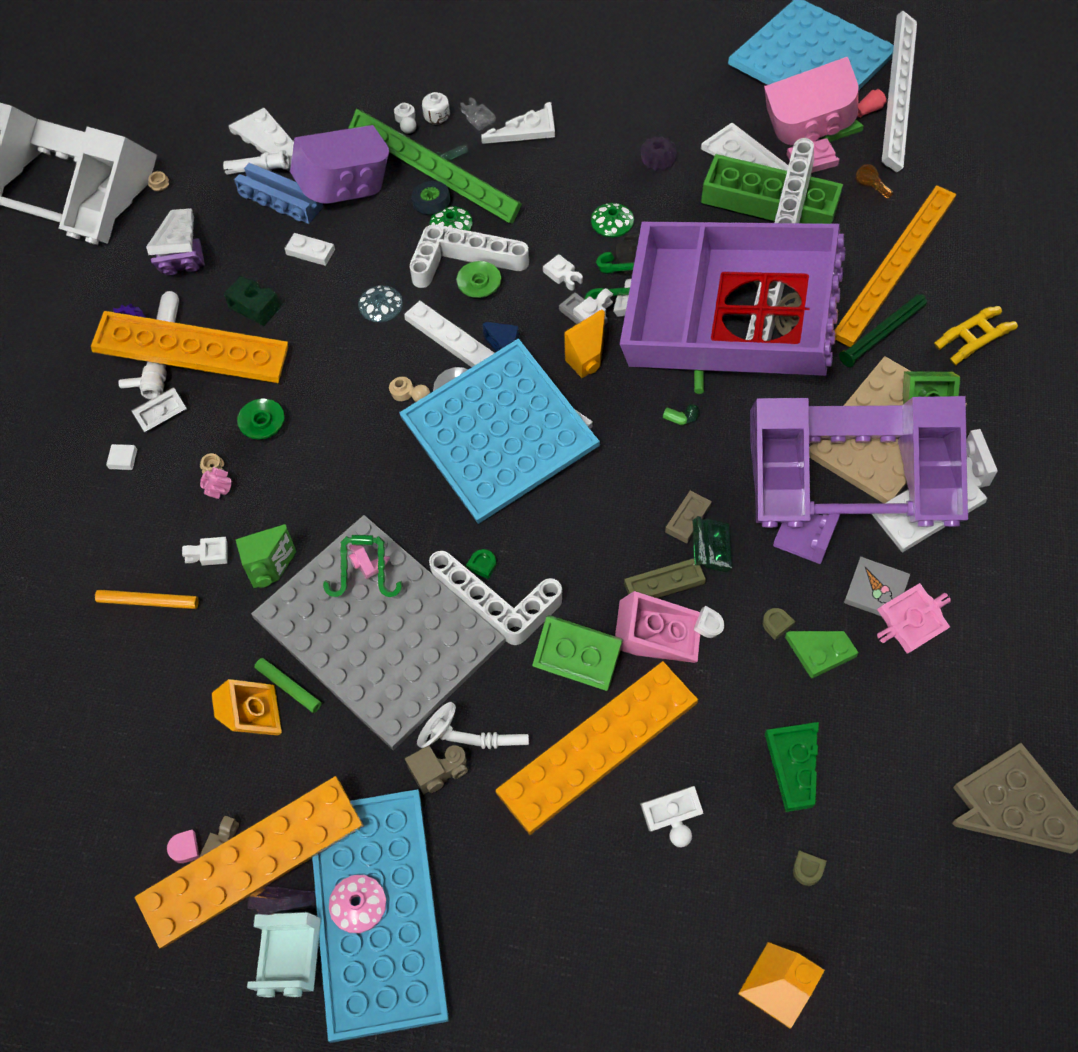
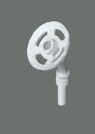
(440, 728)

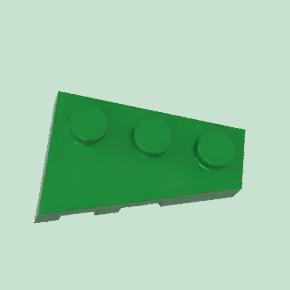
(794, 762)

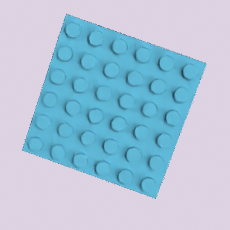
(806, 39)
(499, 430)

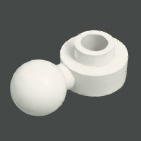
(405, 116)

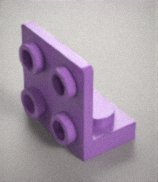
(180, 261)
(810, 540)

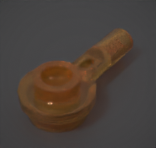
(869, 176)

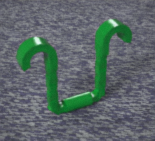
(610, 268)
(362, 540)

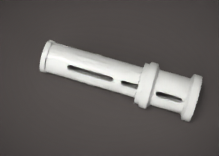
(265, 161)

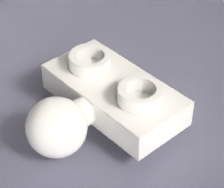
(672, 810)

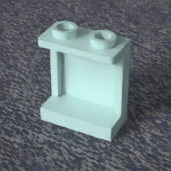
(286, 954)

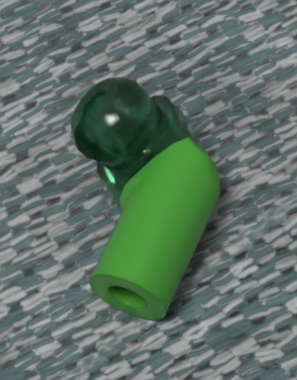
(683, 417)

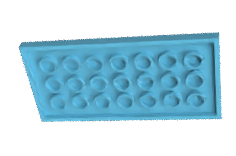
(394, 971)

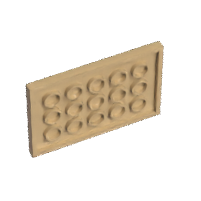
(870, 465)

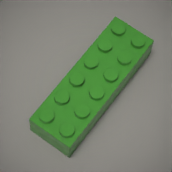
(758, 190)

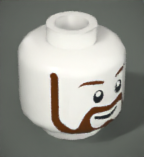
(435, 108)

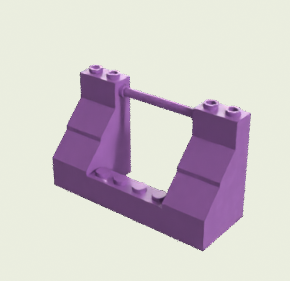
(929, 440)

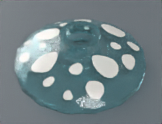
(383, 309)

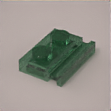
(712, 544)

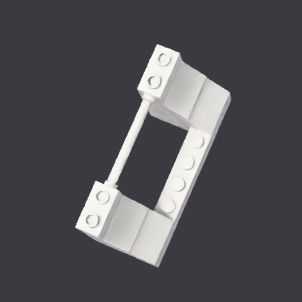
(104, 181)

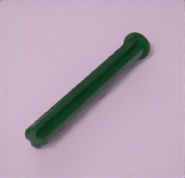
(849, 356)

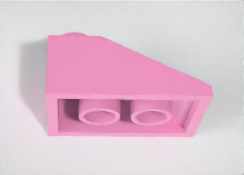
(657, 628)

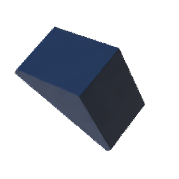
(499, 334)

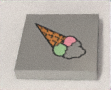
(875, 585)

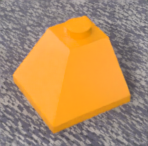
(585, 344)
(247, 707)
(781, 983)

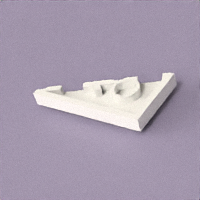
(525, 127)

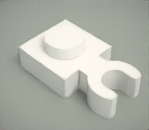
(561, 270)

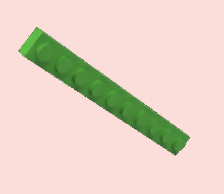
(442, 169)

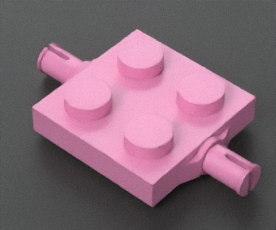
(913, 618)

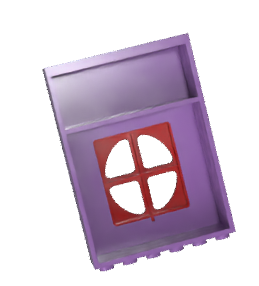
(691, 269)

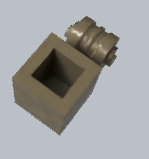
(432, 772)

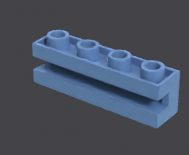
(277, 193)

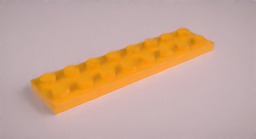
(190, 346)
(596, 747)
(248, 862)

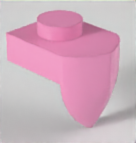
(361, 560)

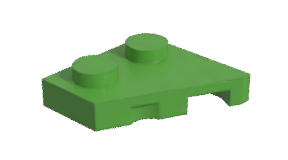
(821, 649)

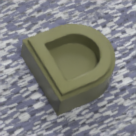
(777, 622)
(808, 868)

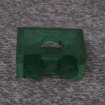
(251, 301)

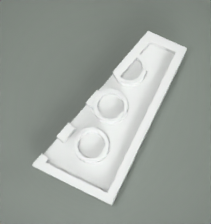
(263, 133)

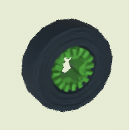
(427, 190)

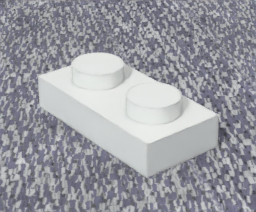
(309, 249)
(158, 409)

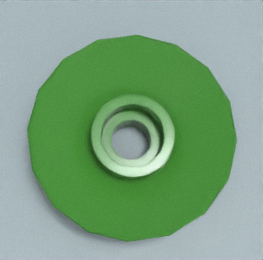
(478, 279)

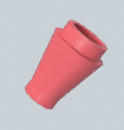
(872, 102)

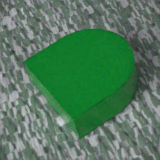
(482, 563)

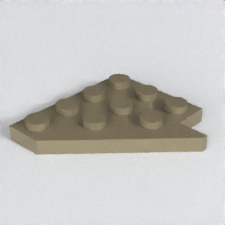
(1018, 803)

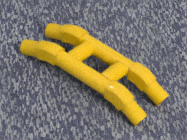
(972, 342)

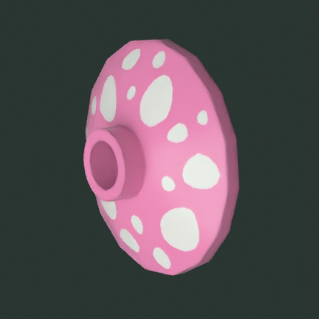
(366, 914)

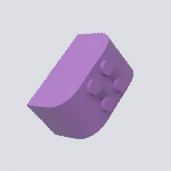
(340, 164)

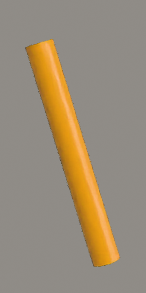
(146, 599)

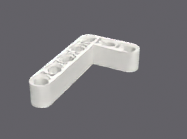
(465, 246)
(492, 602)

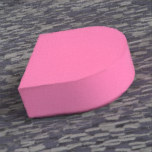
(183, 847)

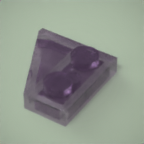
(274, 899)

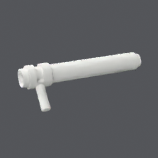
(154, 374)

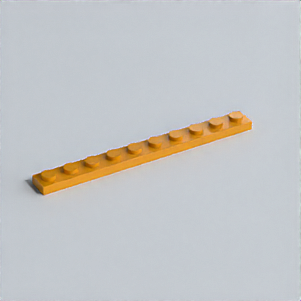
(893, 266)

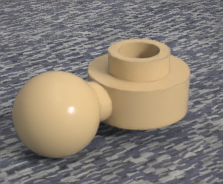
(402, 389)

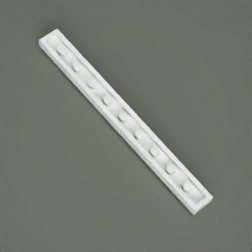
(899, 92)
(453, 338)

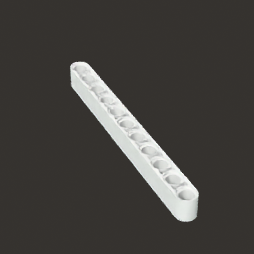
(801, 160)

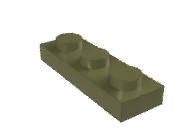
(666, 579)

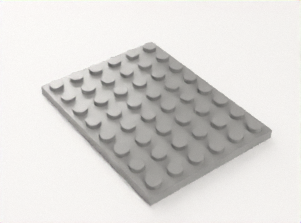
(377, 652)

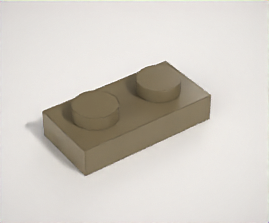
(681, 523)

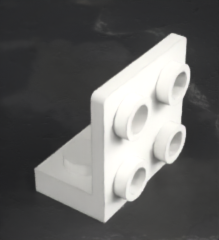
(979, 460)

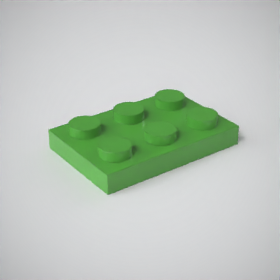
(577, 652)

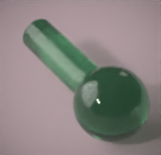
(454, 152)

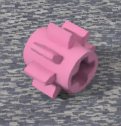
(215, 483)

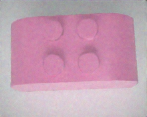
(813, 102)

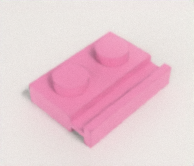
(823, 155)

